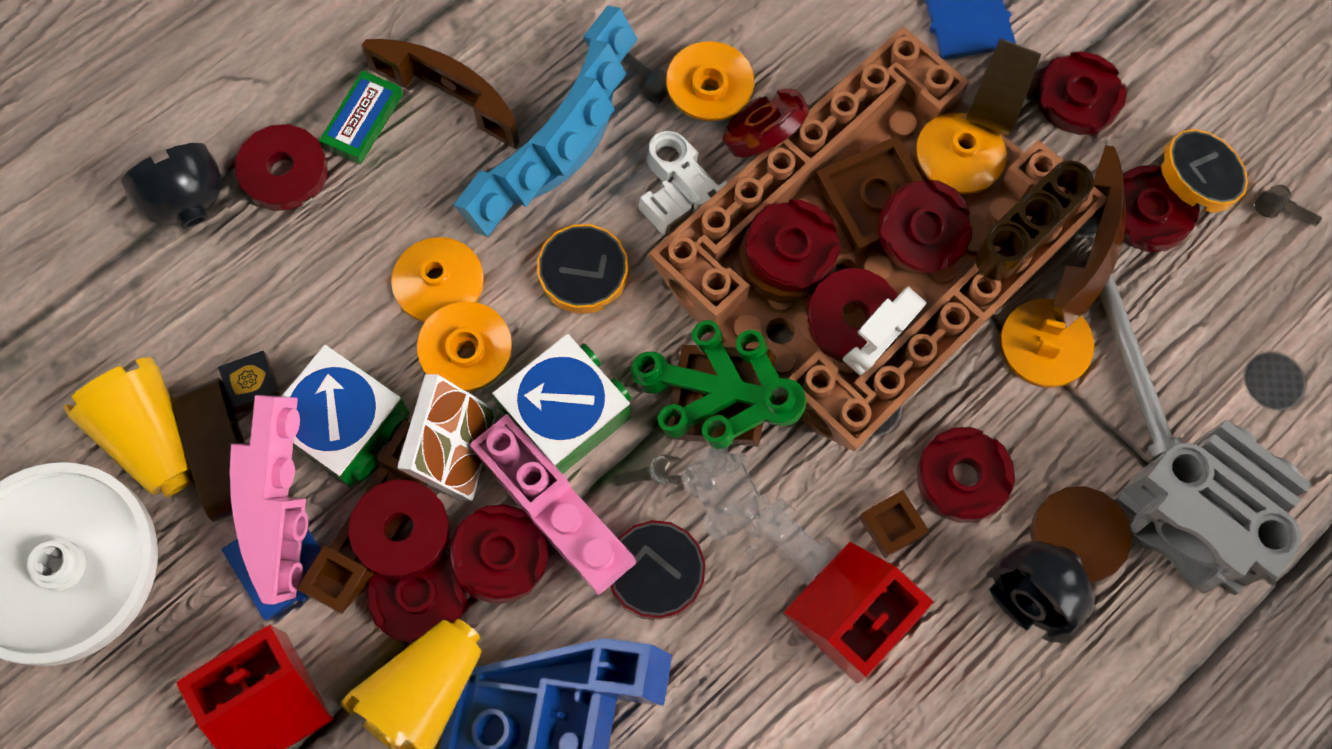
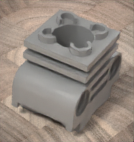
(1218, 509)

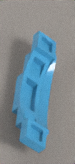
(564, 140)

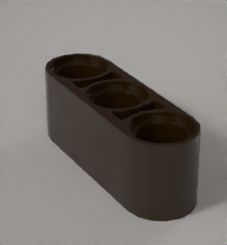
(1004, 87)
(1044, 203)
(207, 432)

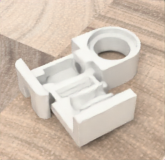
(682, 183)
(884, 328)

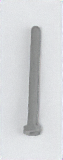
(1137, 371)

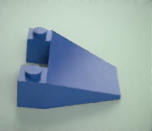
(556, 696)

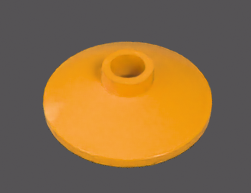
(710, 65)
(960, 168)
(421, 295)
(461, 326)

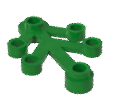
(722, 388)

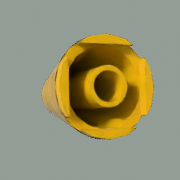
(135, 425)
(417, 689)

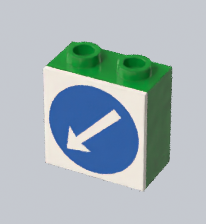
(565, 402)
(343, 416)

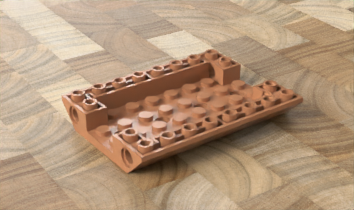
(882, 98)

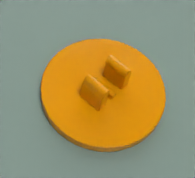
(1042, 348)

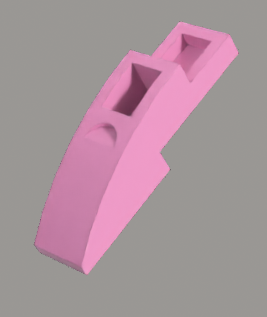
(552, 504)
(265, 518)

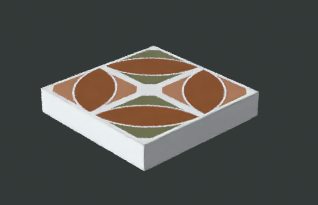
(440, 437)

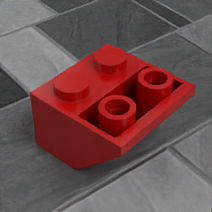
(858, 610)
(255, 695)

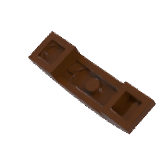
(404, 60)
(1083, 285)
(337, 572)

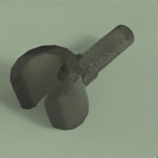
(654, 86)
(1277, 199)
(656, 471)

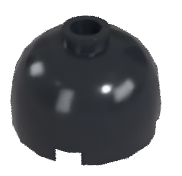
(176, 187)
(1042, 588)

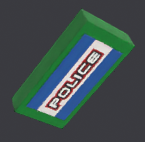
(361, 117)

